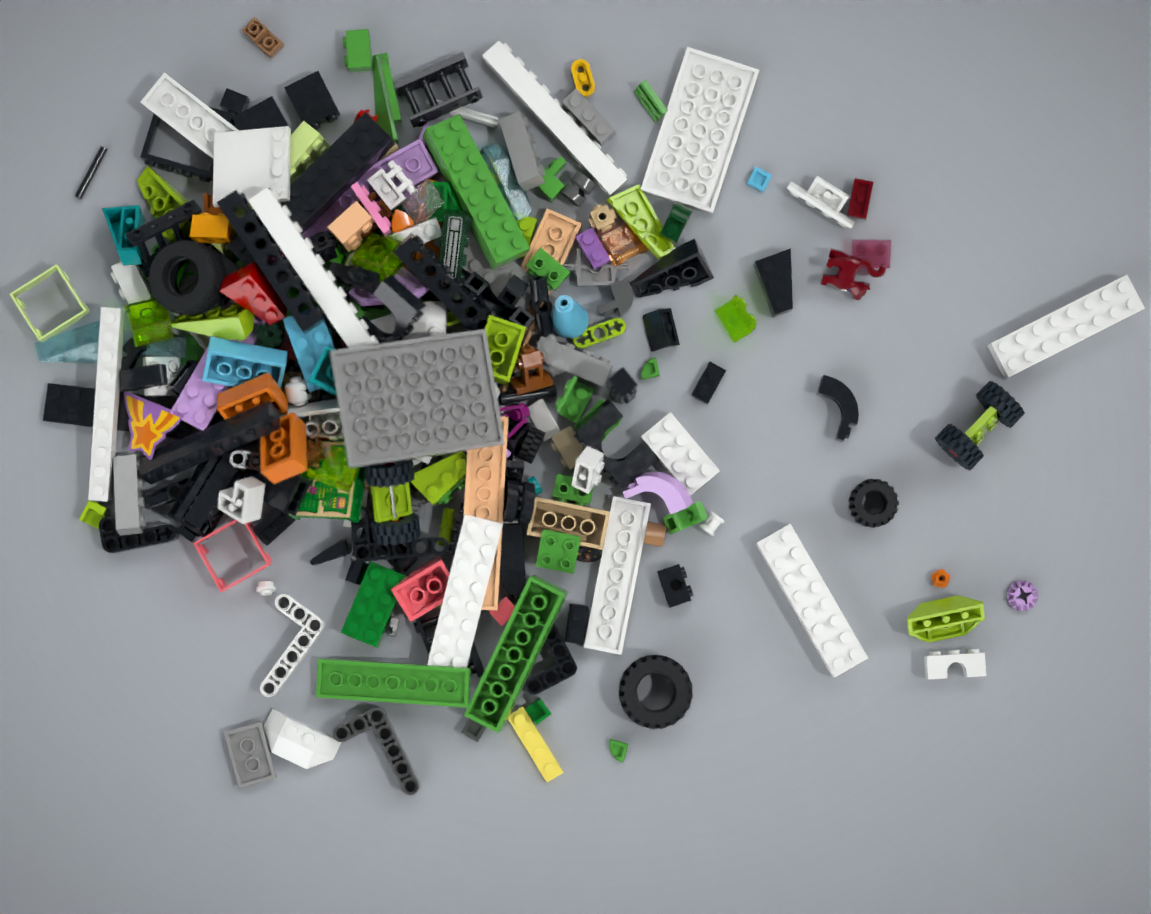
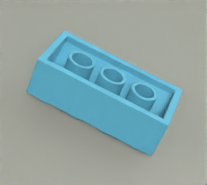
(238, 362)

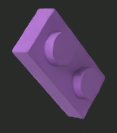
(593, 248)

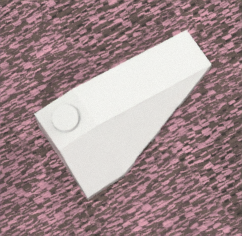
(431, 324)

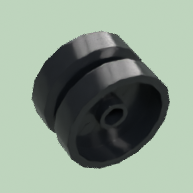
(518, 501)

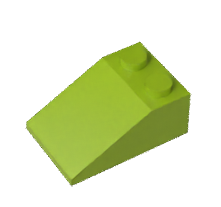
(504, 344)

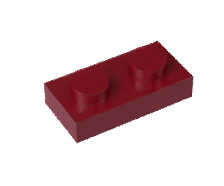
(860, 199)

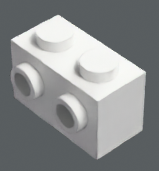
(588, 470)

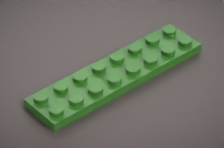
(393, 682)

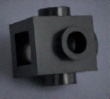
(324, 245)

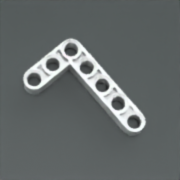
(295, 645)

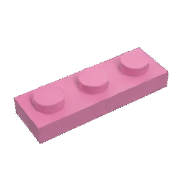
(372, 208)

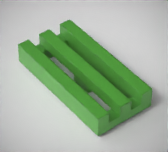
(650, 100)

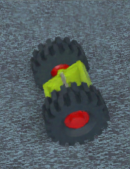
(964, 447)
(392, 503)

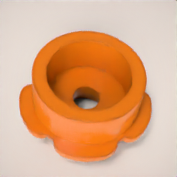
(935, 578)

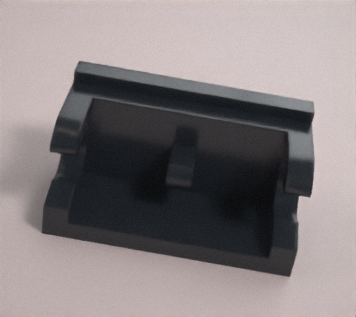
(272, 526)

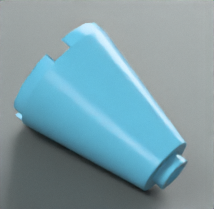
(569, 317)

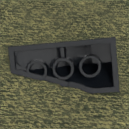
(679, 268)

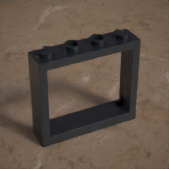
(170, 166)

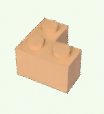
(350, 226)

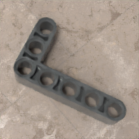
(393, 740)

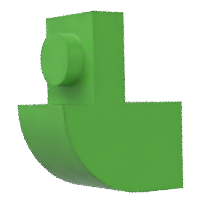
(552, 187)
(685, 518)

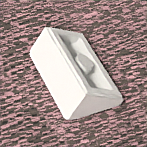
(543, 419)

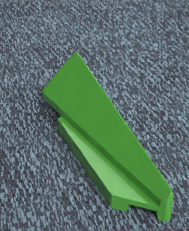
(385, 96)

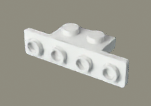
(824, 197)

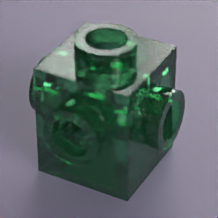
(269, 342)

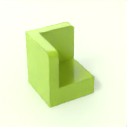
(93, 513)

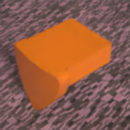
(400, 221)

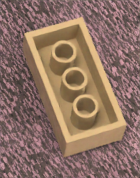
(570, 519)

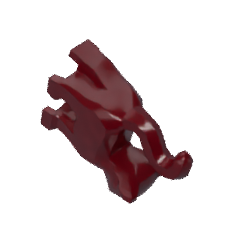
(848, 267)

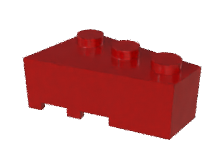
(255, 293)

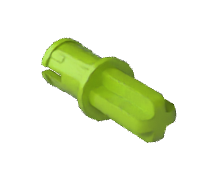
(446, 525)

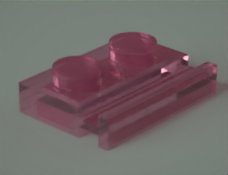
(874, 250)

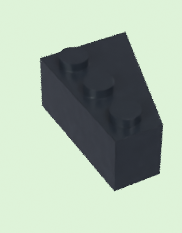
(776, 281)

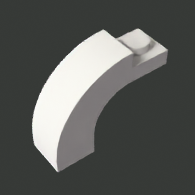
(426, 230)

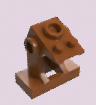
(528, 359)

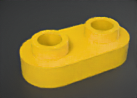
(584, 78)

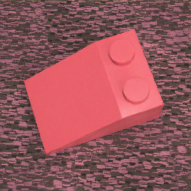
(422, 588)

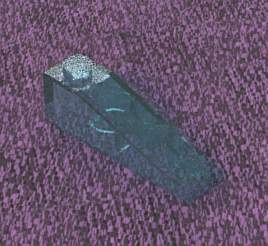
(501, 167)
(74, 346)

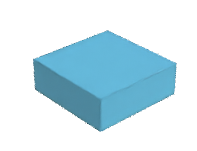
(759, 179)

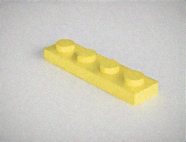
(535, 744)

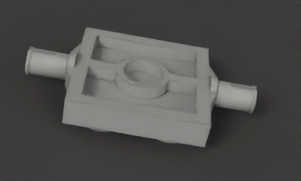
(588, 276)

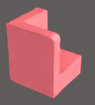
(504, 611)

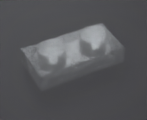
(553, 355)

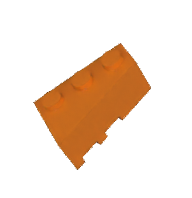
(250, 395)

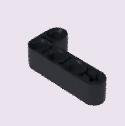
(141, 541)

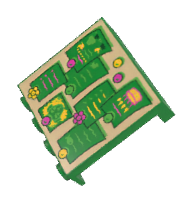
(329, 502)

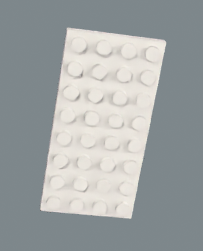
(699, 130)

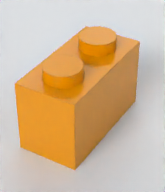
(211, 229)

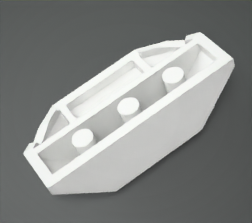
(298, 741)

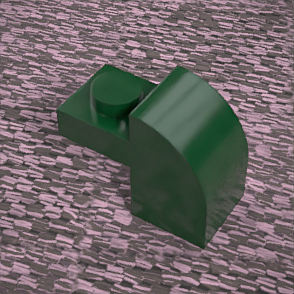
(676, 222)

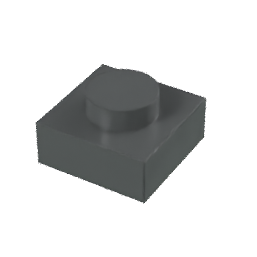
(473, 730)

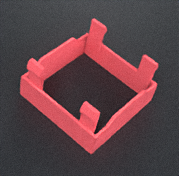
(202, 549)

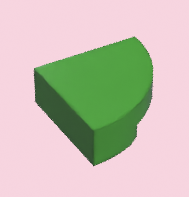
(650, 369)
(618, 749)

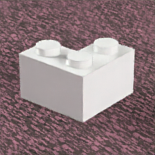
(243, 500)

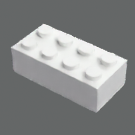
(680, 453)

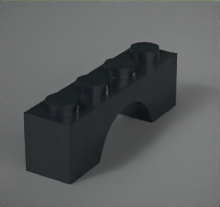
(499, 309)

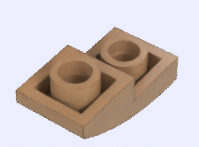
(263, 37)

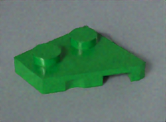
(449, 197)

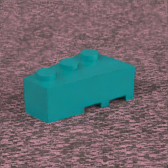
(120, 222)

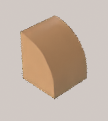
(654, 534)

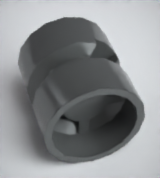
(578, 189)

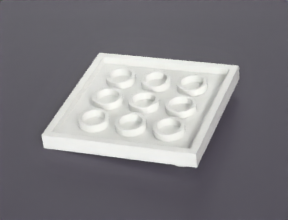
(252, 162)

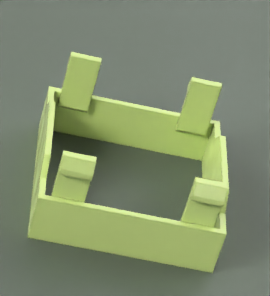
(20, 304)

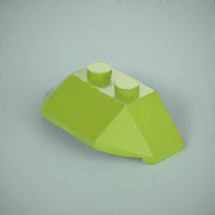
(945, 618)

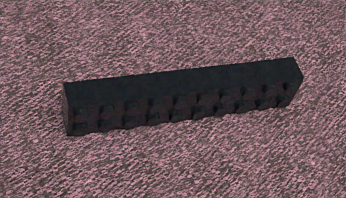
(327, 179)

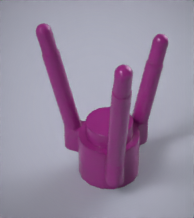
(518, 413)

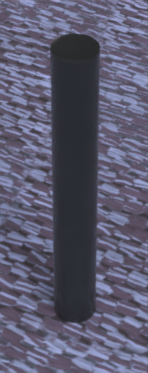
(91, 172)

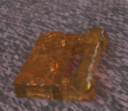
(620, 238)

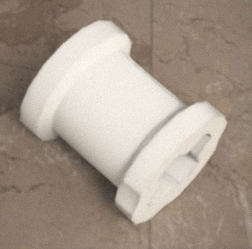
(711, 523)

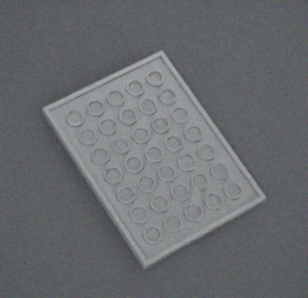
(416, 398)

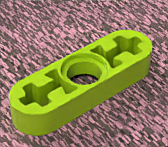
(602, 325)

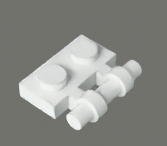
(387, 189)

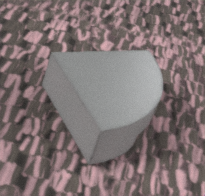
(394, 624)

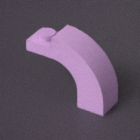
(665, 486)

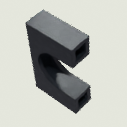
(404, 307)
(591, 432)

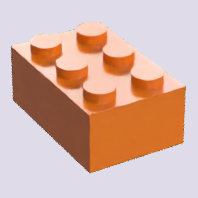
(284, 450)

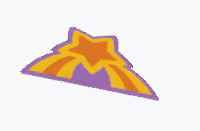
(148, 423)

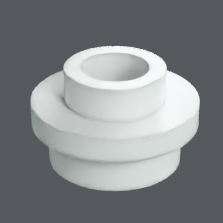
(266, 588)

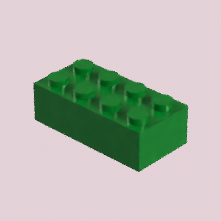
(372, 605)

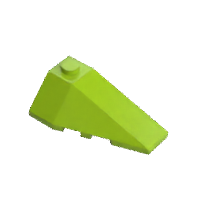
(162, 199)

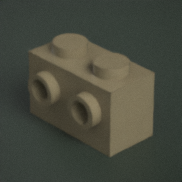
(567, 446)

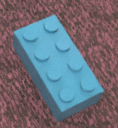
(309, 346)

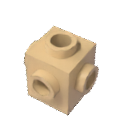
(602, 225)

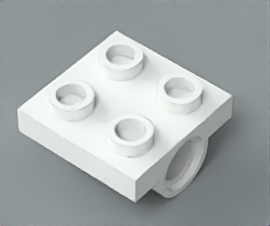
(173, 366)

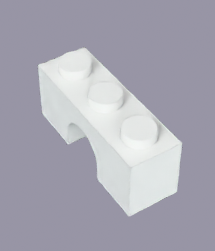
(937, 664)

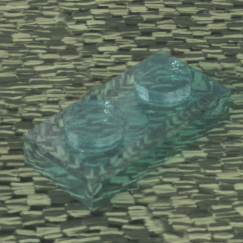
(168, 348)

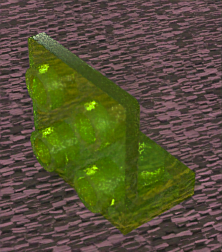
(736, 319)
(335, 470)

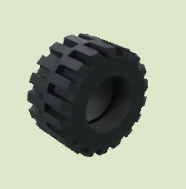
(856, 503)

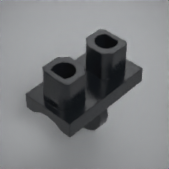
(362, 278)

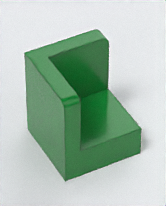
(538, 711)

